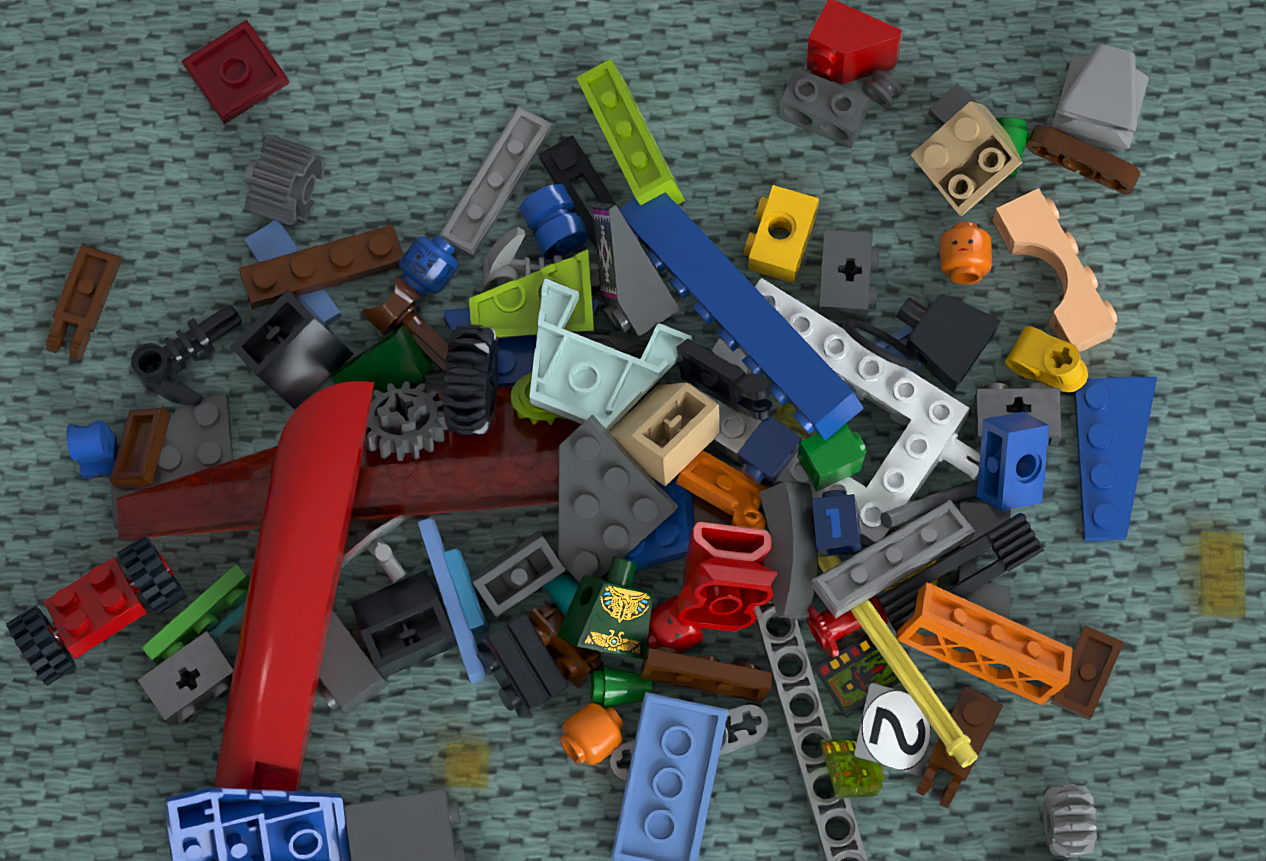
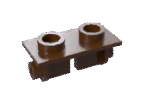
(571, 660)

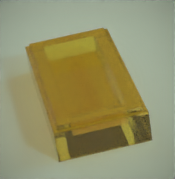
(1222, 574)

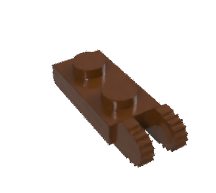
(83, 299)
(975, 717)

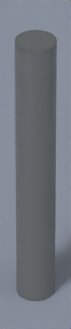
(923, 506)

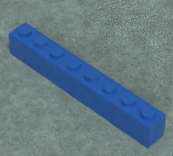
(743, 315)

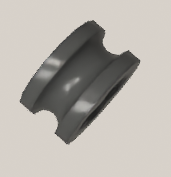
(882, 88)

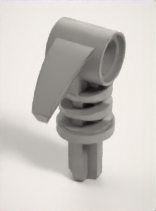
(503, 265)

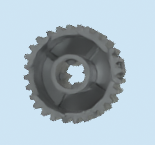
(283, 180)

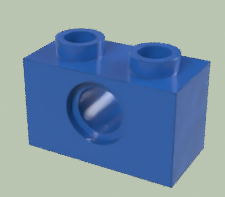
(1012, 461)

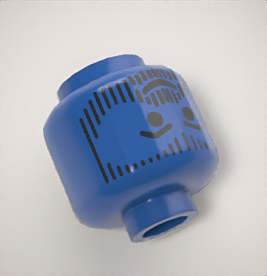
(428, 264)

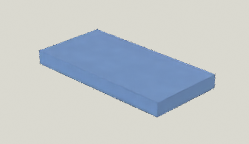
(669, 780)

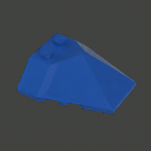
(256, 826)

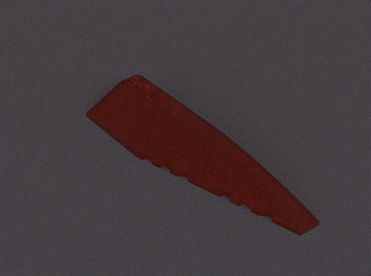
(493, 470)

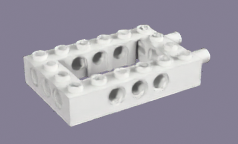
(911, 401)

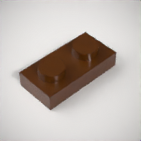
(1090, 670)

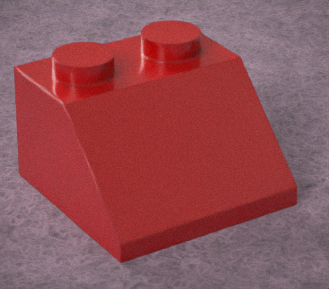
(851, 44)

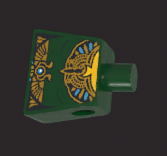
(610, 613)

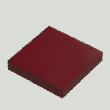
(235, 71)

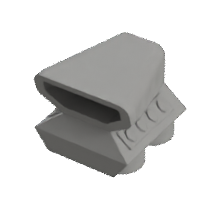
(1102, 98)

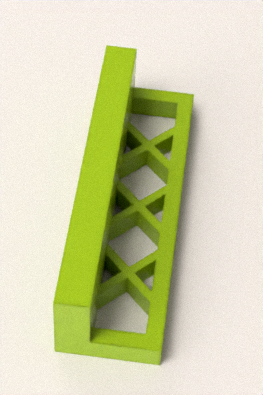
(628, 134)

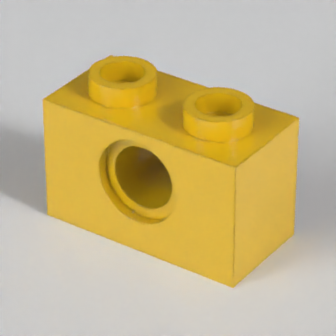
(784, 210)

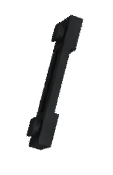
(566, 164)
(1012, 543)

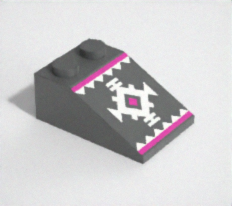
(627, 278)

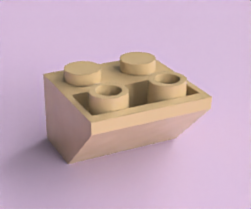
(968, 156)
(668, 429)

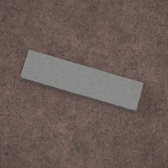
(496, 181)
(892, 558)

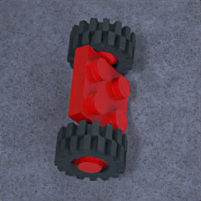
(94, 609)

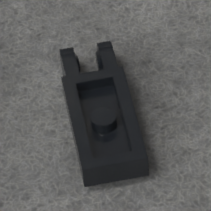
(724, 381)

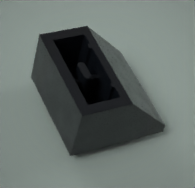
(291, 349)
(404, 624)

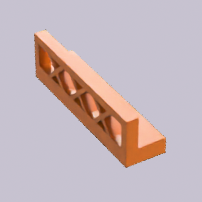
(993, 642)

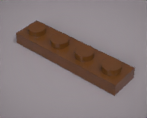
(322, 266)

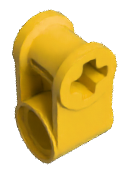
(1047, 360)

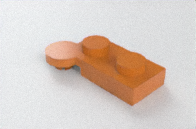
(725, 489)

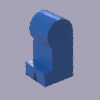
(93, 448)

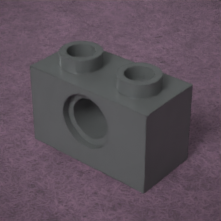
(517, 573)

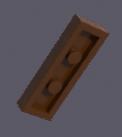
(706, 674)

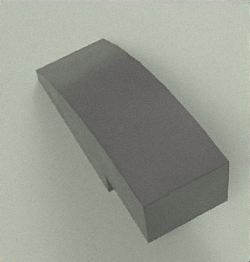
(794, 547)

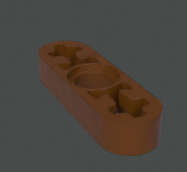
(1081, 156)

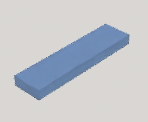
(451, 600)

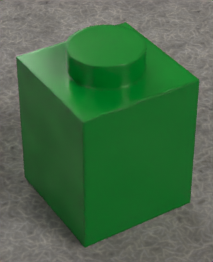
(831, 459)

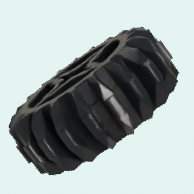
(471, 379)

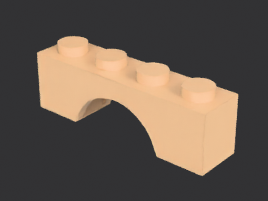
(1032, 229)

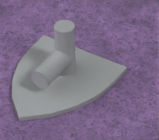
(380, 550)

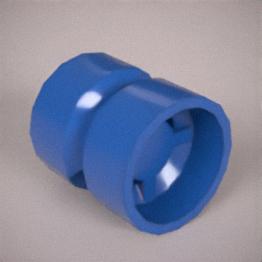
(553, 219)

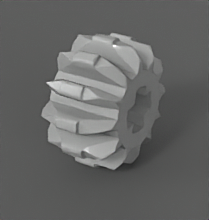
(1069, 820)

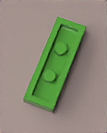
(199, 615)

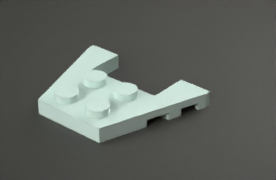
(586, 377)

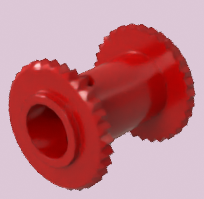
(828, 629)

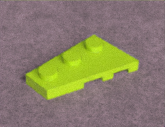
(516, 305)

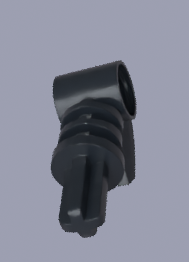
(178, 351)

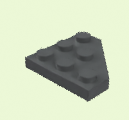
(194, 441)
(603, 501)

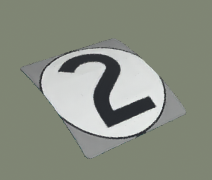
(893, 730)

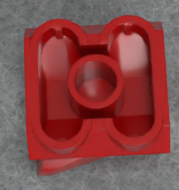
(724, 577)

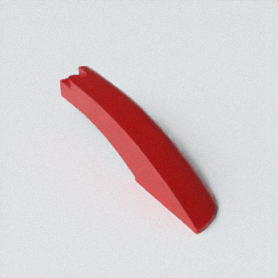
(293, 590)

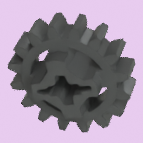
(405, 421)

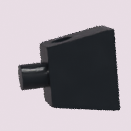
(947, 336)

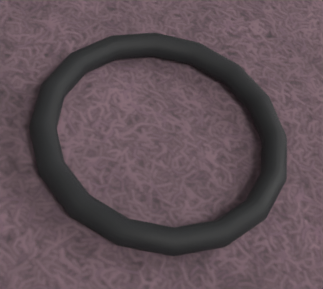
(851, 324)

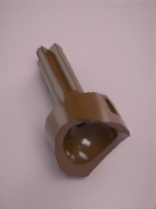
(400, 311)

